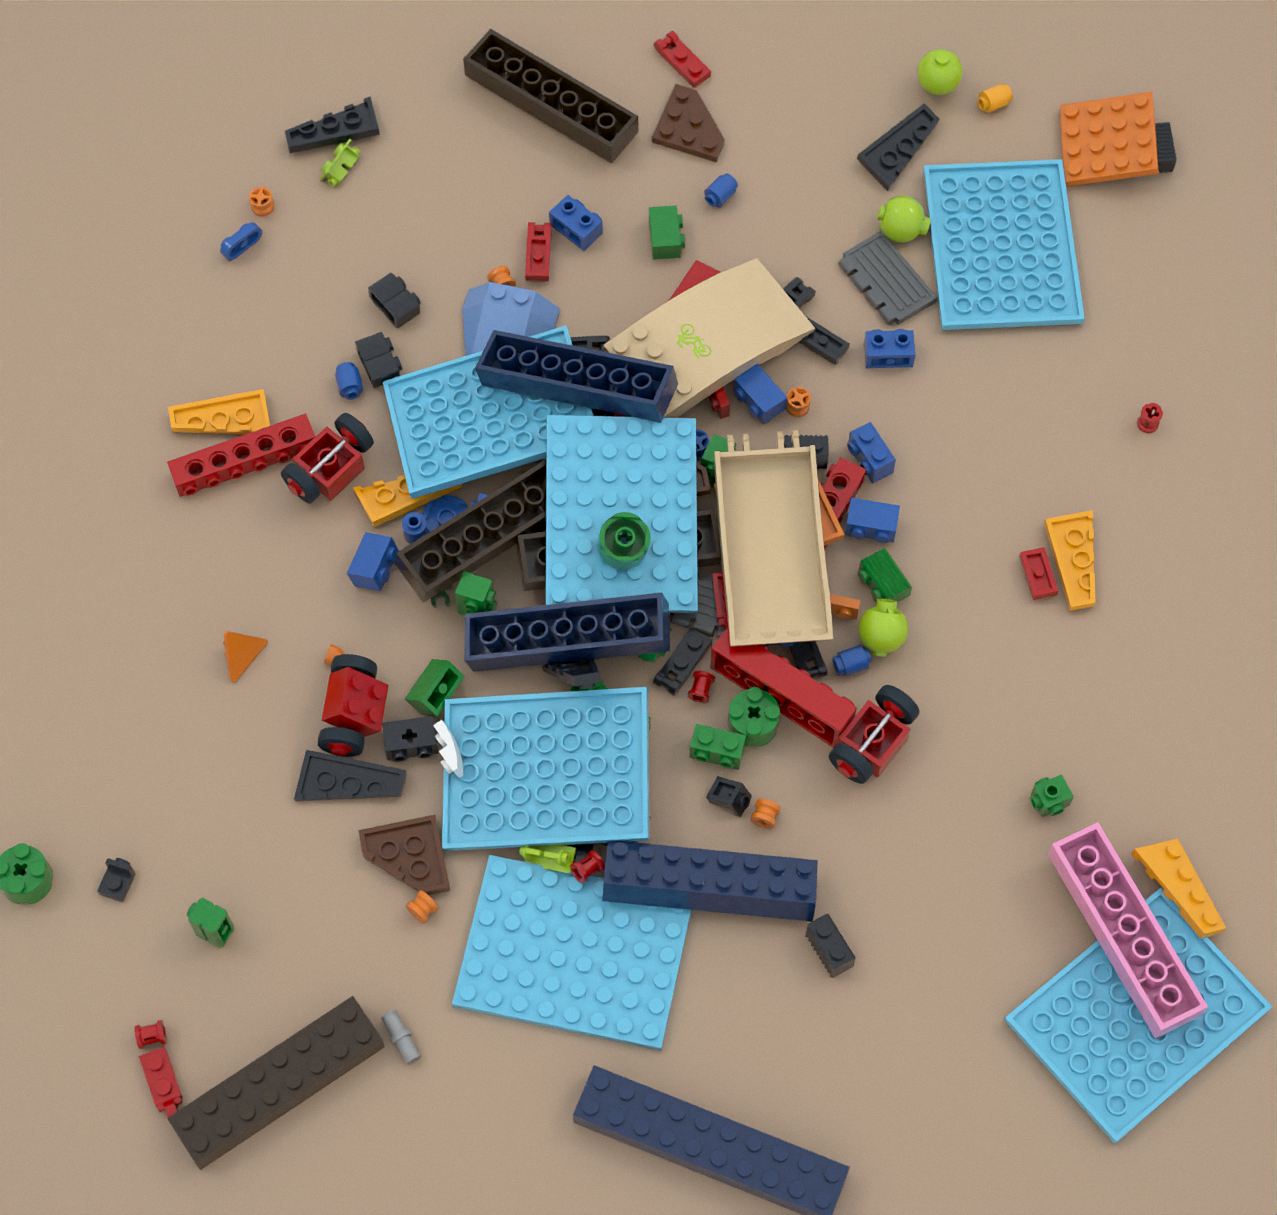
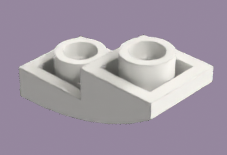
(452, 757)

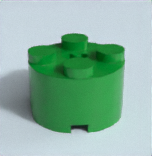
(636, 535)
(754, 704)
(36, 881)

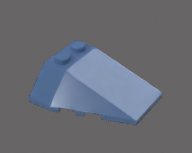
(504, 310)

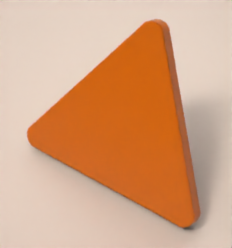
(240, 652)

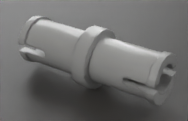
(401, 1037)

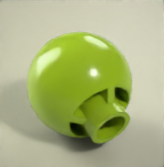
(939, 72)
(902, 219)
(883, 628)

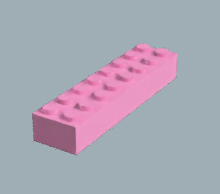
(1127, 930)

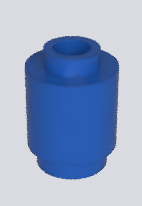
(720, 190)
(348, 380)
(414, 527)
(851, 660)

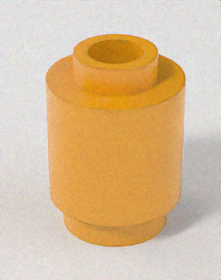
(994, 98)

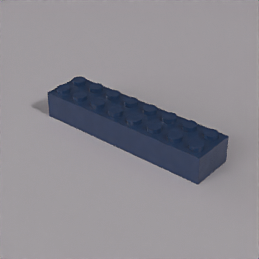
(577, 375)
(567, 632)
(710, 880)

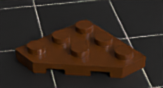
(688, 126)
(408, 852)

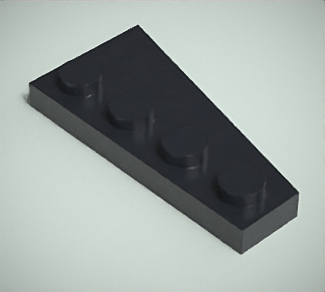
(352, 123)
(896, 148)
(577, 673)
(339, 777)

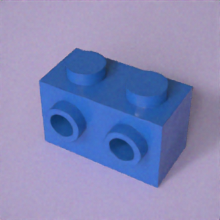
(576, 222)
(889, 348)
(759, 394)
(871, 452)
(872, 520)
(373, 561)

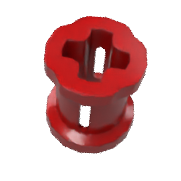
(1152, 419)
(701, 686)
(587, 866)
(150, 1034)

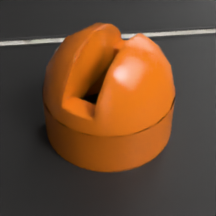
(333, 651)

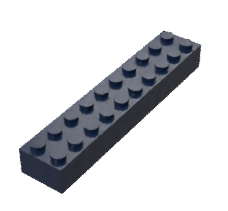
(710, 1144)

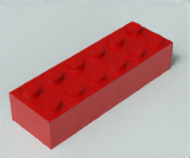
(797, 694)

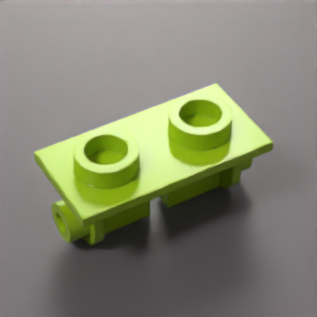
(344, 155)
(550, 857)

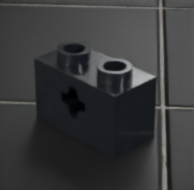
(397, 735)

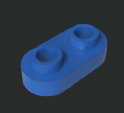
(240, 241)

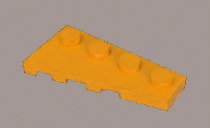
(222, 415)
(391, 499)
(1072, 549)
(1181, 884)

